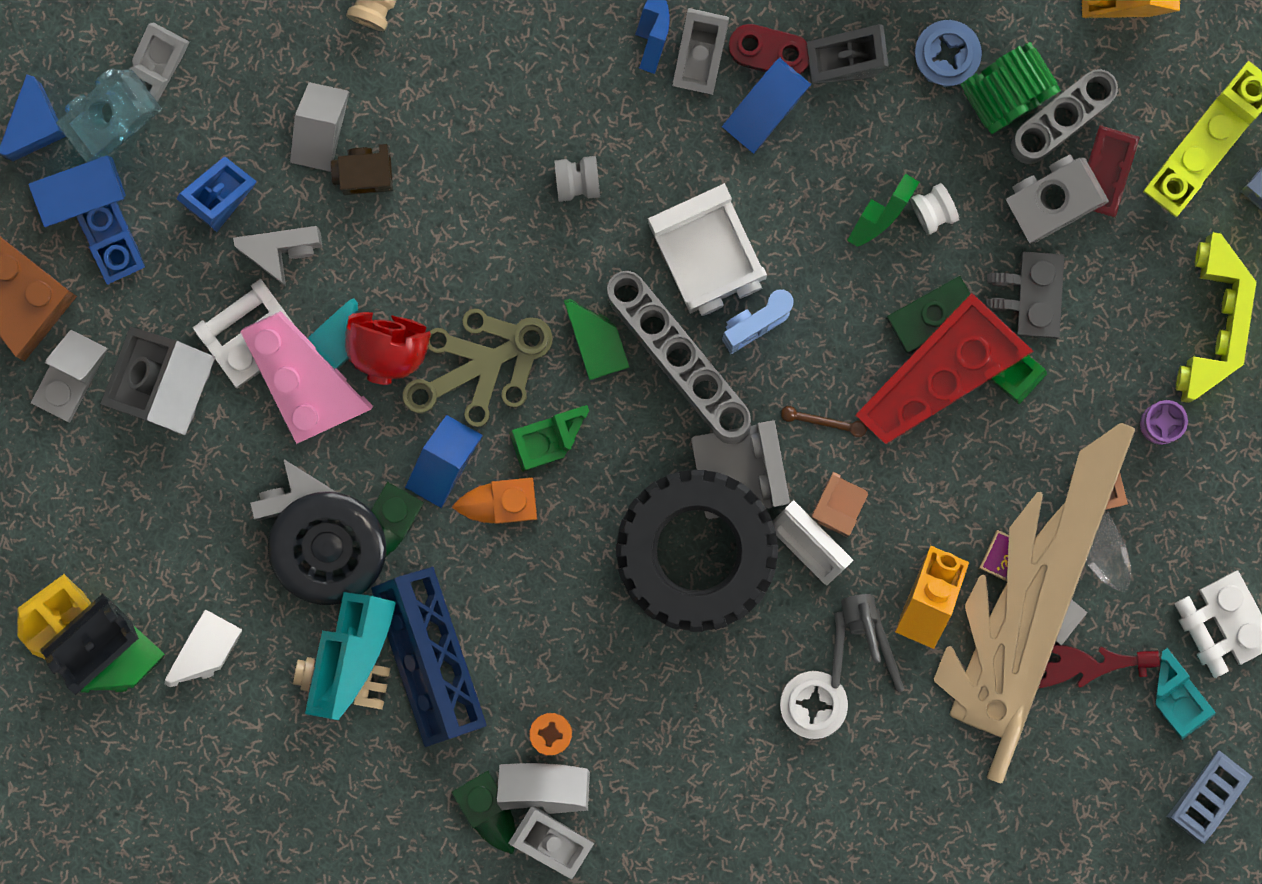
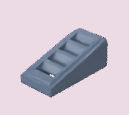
(1189, 825)

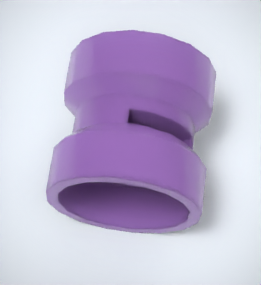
(1171, 421)

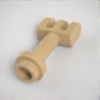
(304, 674)

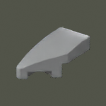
(158, 58)

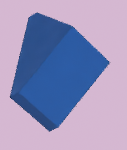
(31, 122)
(217, 193)
(443, 461)

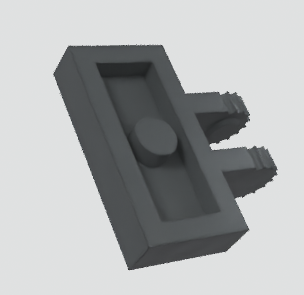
(1039, 294)

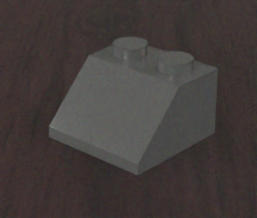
(158, 380)

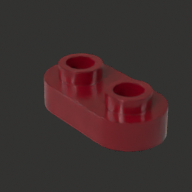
(770, 48)

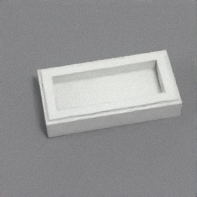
(810, 543)

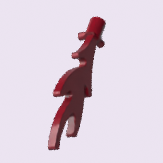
(1077, 661)

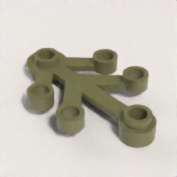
(484, 363)

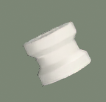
(934, 208)

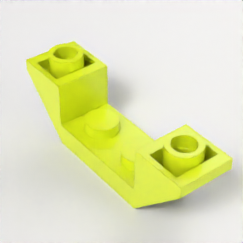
(1208, 141)
(1221, 264)

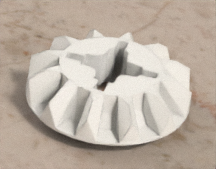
(797, 717)

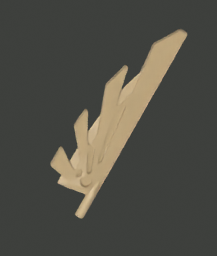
(1027, 618)

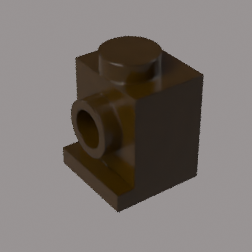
(363, 171)

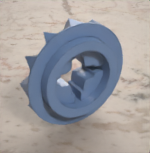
(954, 35)

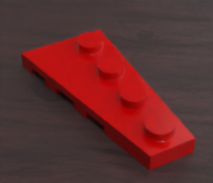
(949, 364)

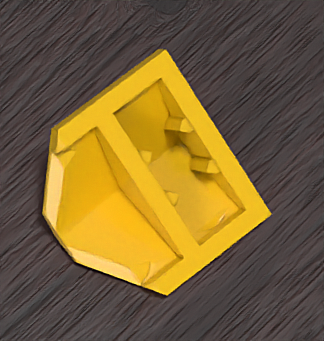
(49, 613)

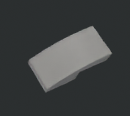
(546, 785)

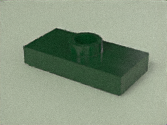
(925, 315)

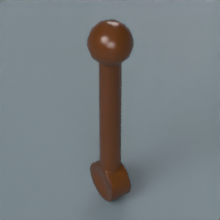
(856, 428)

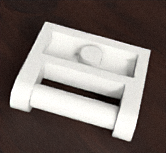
(235, 355)

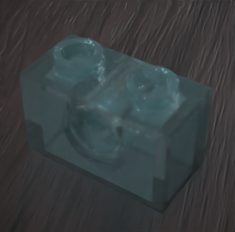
(131, 109)

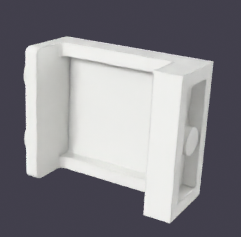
(707, 250)

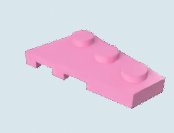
(300, 380)

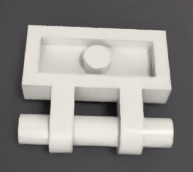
(1236, 617)

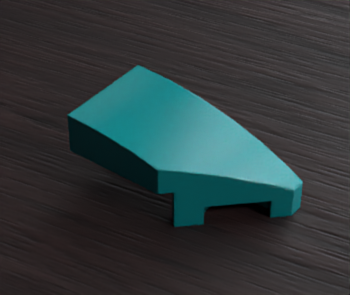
(330, 336)
(1179, 698)

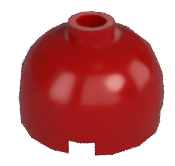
(385, 347)

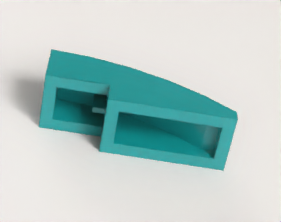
(348, 654)

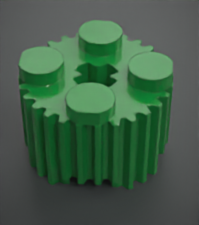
(1010, 87)

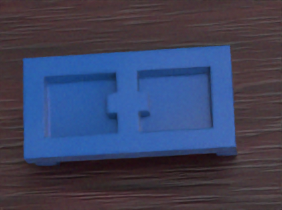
(77, 190)

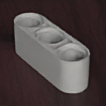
(1078, 103)

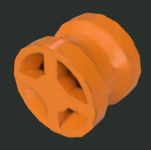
(555, 731)

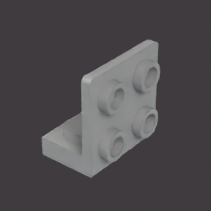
(752, 462)

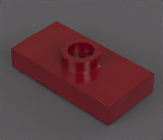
(1111, 164)

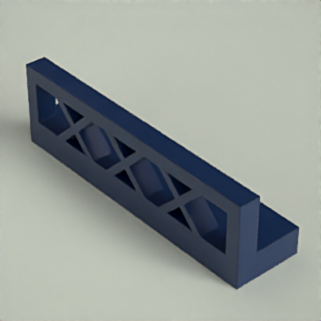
(421, 658)

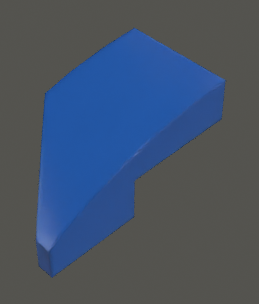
(654, 27)

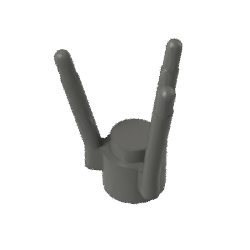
(862, 617)

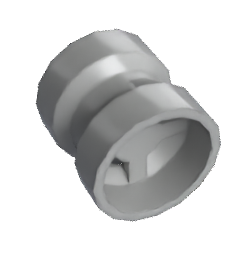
(577, 178)

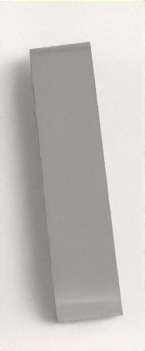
(672, 338)

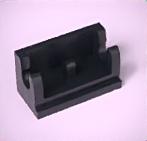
(89, 643)

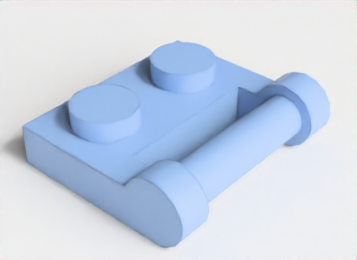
(746, 327)

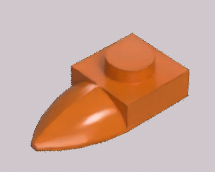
(500, 502)

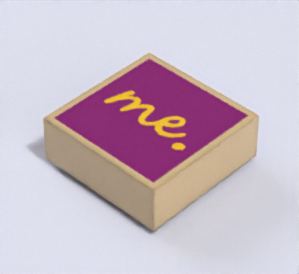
(996, 557)

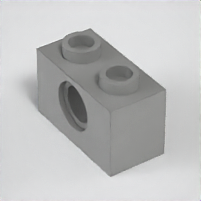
(1081, 191)

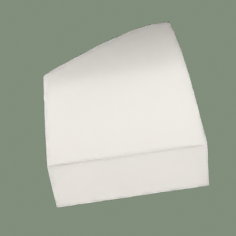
(204, 649)

